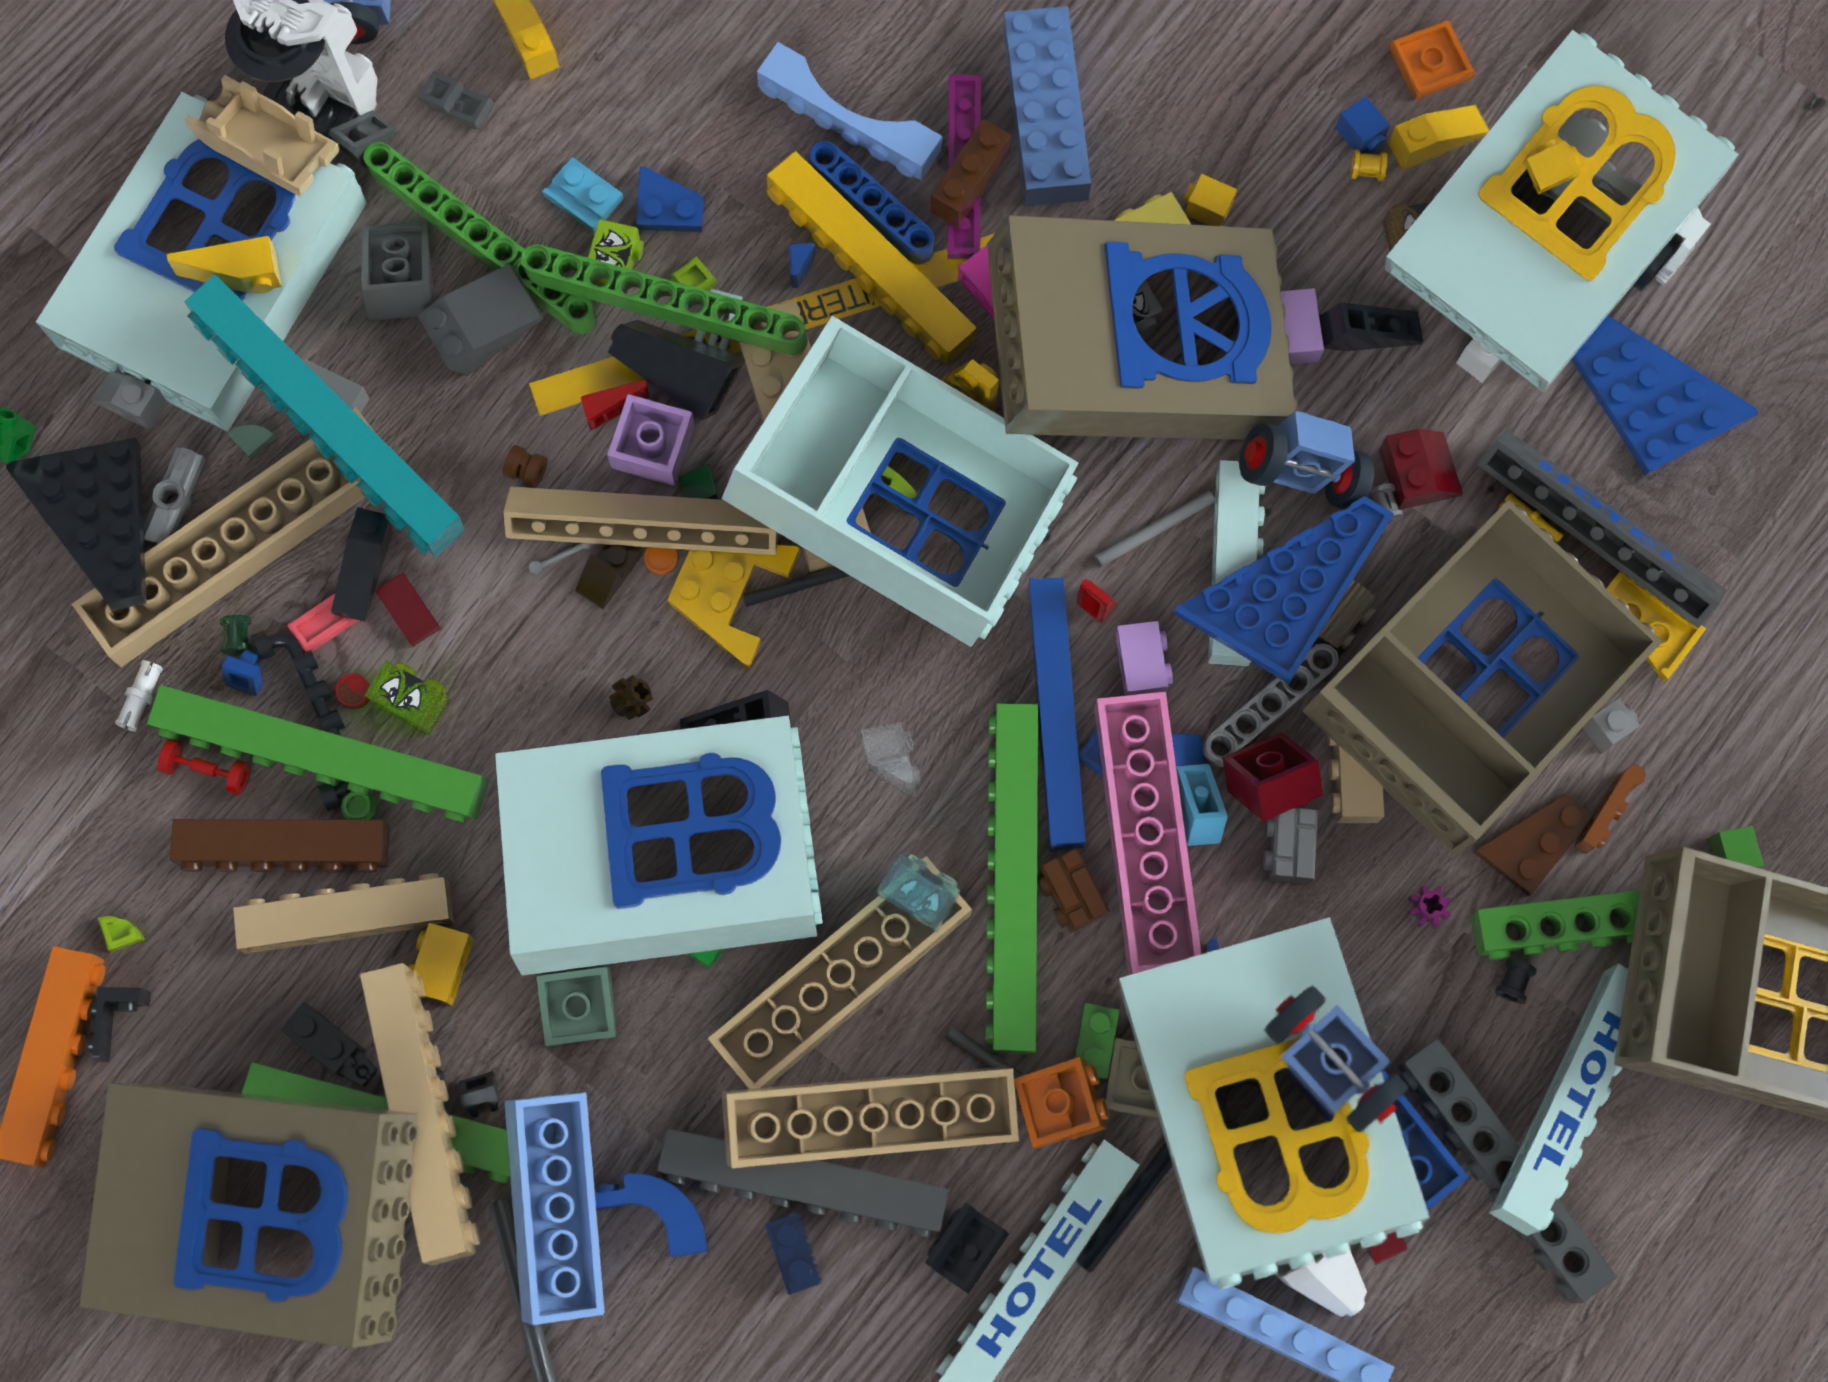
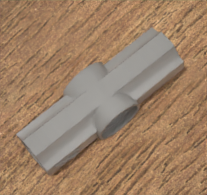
(178, 479)

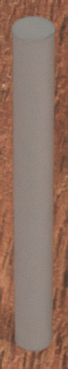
(1154, 529)

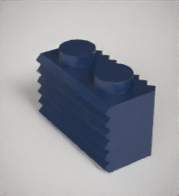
(793, 1253)

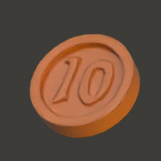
(661, 560)

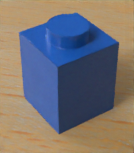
(1363, 126)

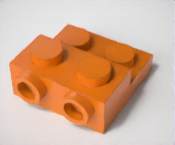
(1061, 1102)

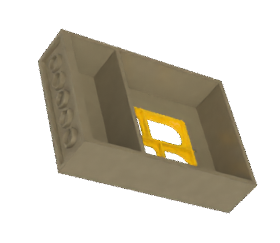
(1699, 974)

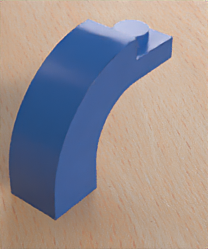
(681, 1218)

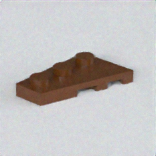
(1536, 844)

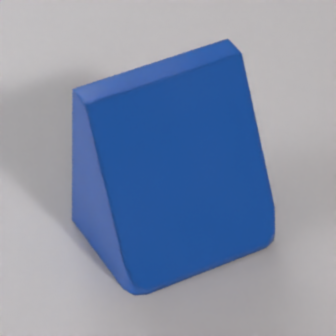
(800, 258)
(1187, 749)

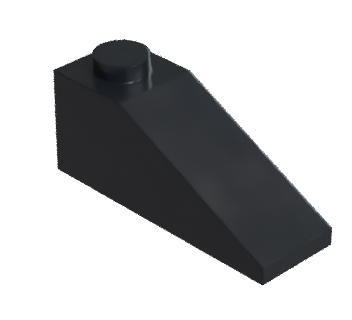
(1368, 327)
(361, 564)
(753, 707)

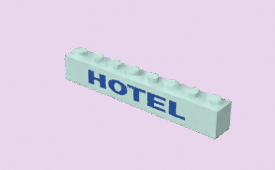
(1565, 1112)
(1041, 1268)

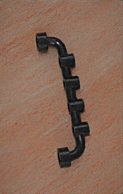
(317, 692)

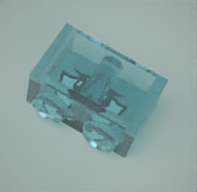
(919, 891)

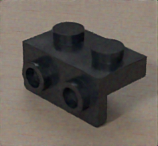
(966, 1247)

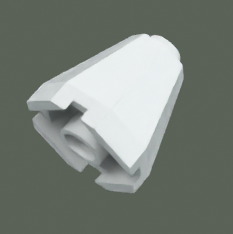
(1329, 1282)

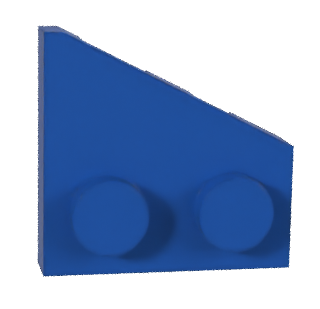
(667, 204)

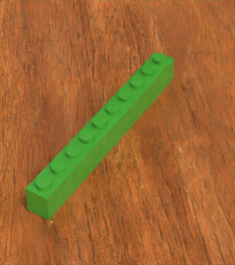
(318, 752)
(1015, 879)

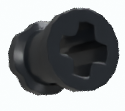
(1515, 981)

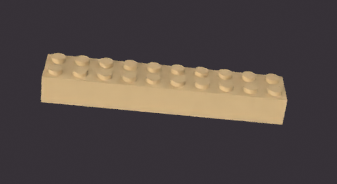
(223, 549)

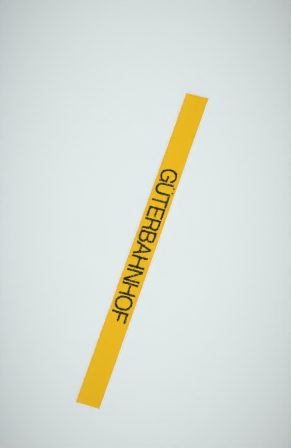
(814, 308)

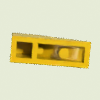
(528, 36)
(1435, 134)
(241, 265)

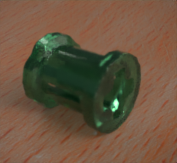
(235, 634)

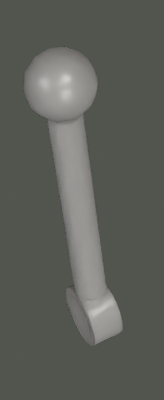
(537, 567)

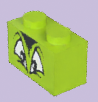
(616, 245)

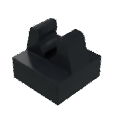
(479, 1090)

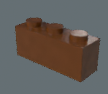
(970, 173)

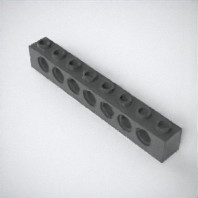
(1591, 1270)

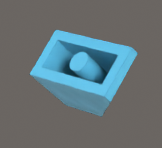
(1201, 805)

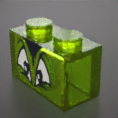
(408, 697)

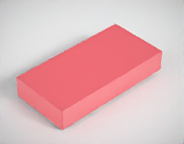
(319, 625)

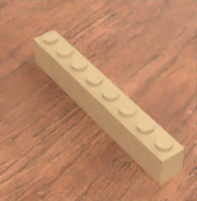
(634, 521)

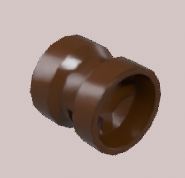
(525, 466)

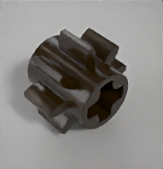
(630, 697)

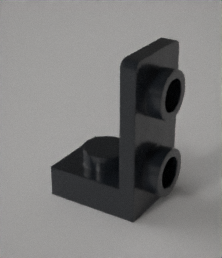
(102, 1009)

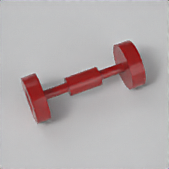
(172, 755)

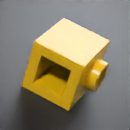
(1552, 165)
(1209, 201)

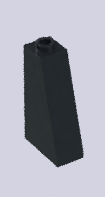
(677, 365)

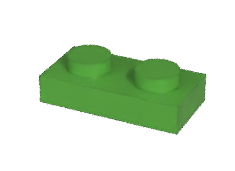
(1097, 1037)

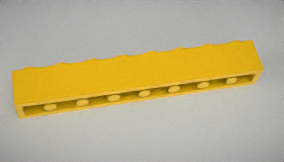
(870, 258)

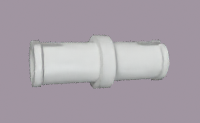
(138, 695)

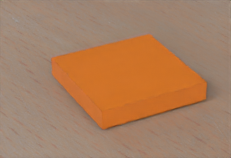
(1431, 59)

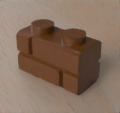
(1072, 891)

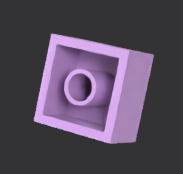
(651, 440)

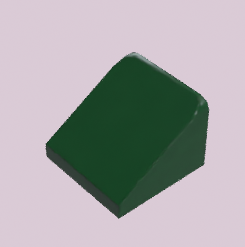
(698, 483)

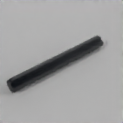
(1126, 1210)

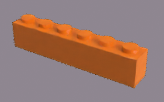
(50, 1057)

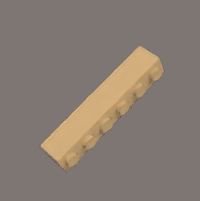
(343, 914)

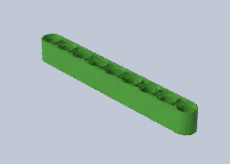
(467, 228)
(675, 310)

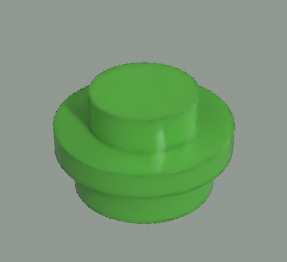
(358, 806)

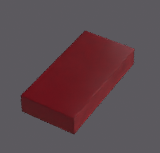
(407, 609)

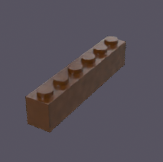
(279, 844)

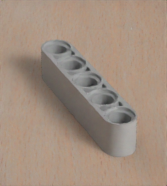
(1279, 692)

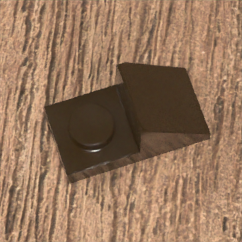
(606, 573)

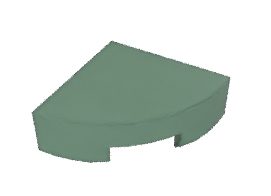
(251, 439)

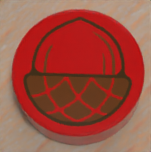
(351, 691)

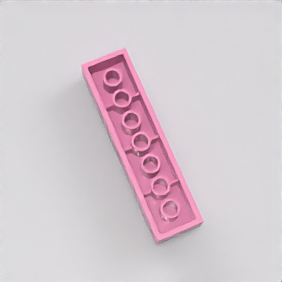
(1146, 830)

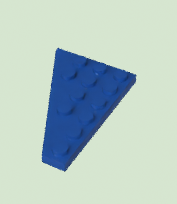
(1654, 397)
(1285, 598)

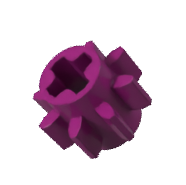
(1419, 907)

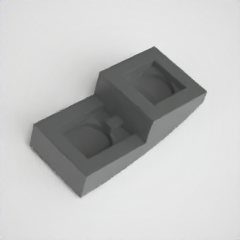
(455, 101)

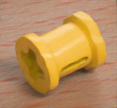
(1368, 165)

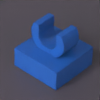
(243, 673)

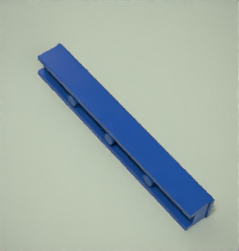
(1056, 714)

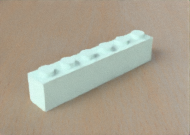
(1234, 539)

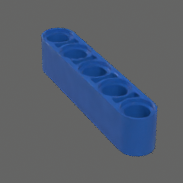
(880, 215)

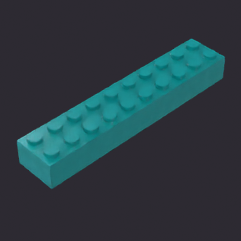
(322, 413)

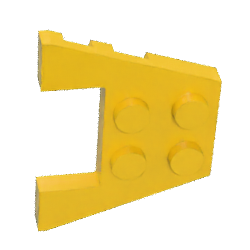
(712, 589)

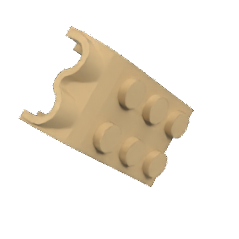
(263, 136)

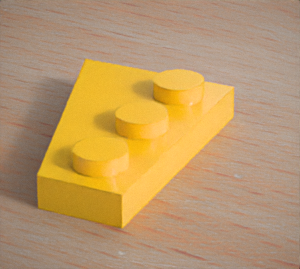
(976, 382)
(1670, 627)

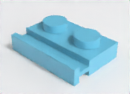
(583, 194)

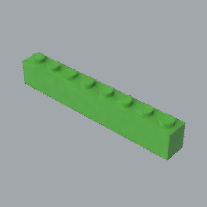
(479, 1144)

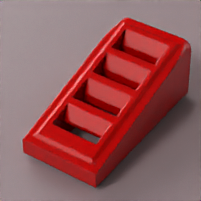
(609, 403)
(1095, 601)

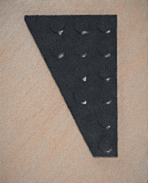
(95, 511)

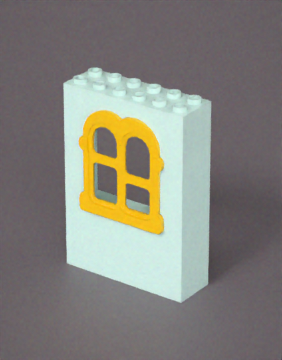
(1510, 270)
(1204, 1029)

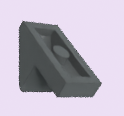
(360, 132)

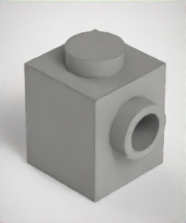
(1611, 725)

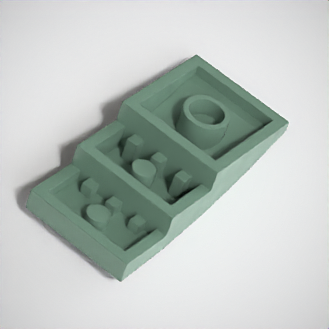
(576, 1004)

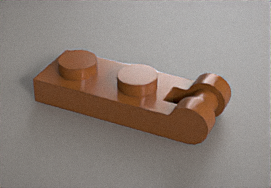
(1610, 808)

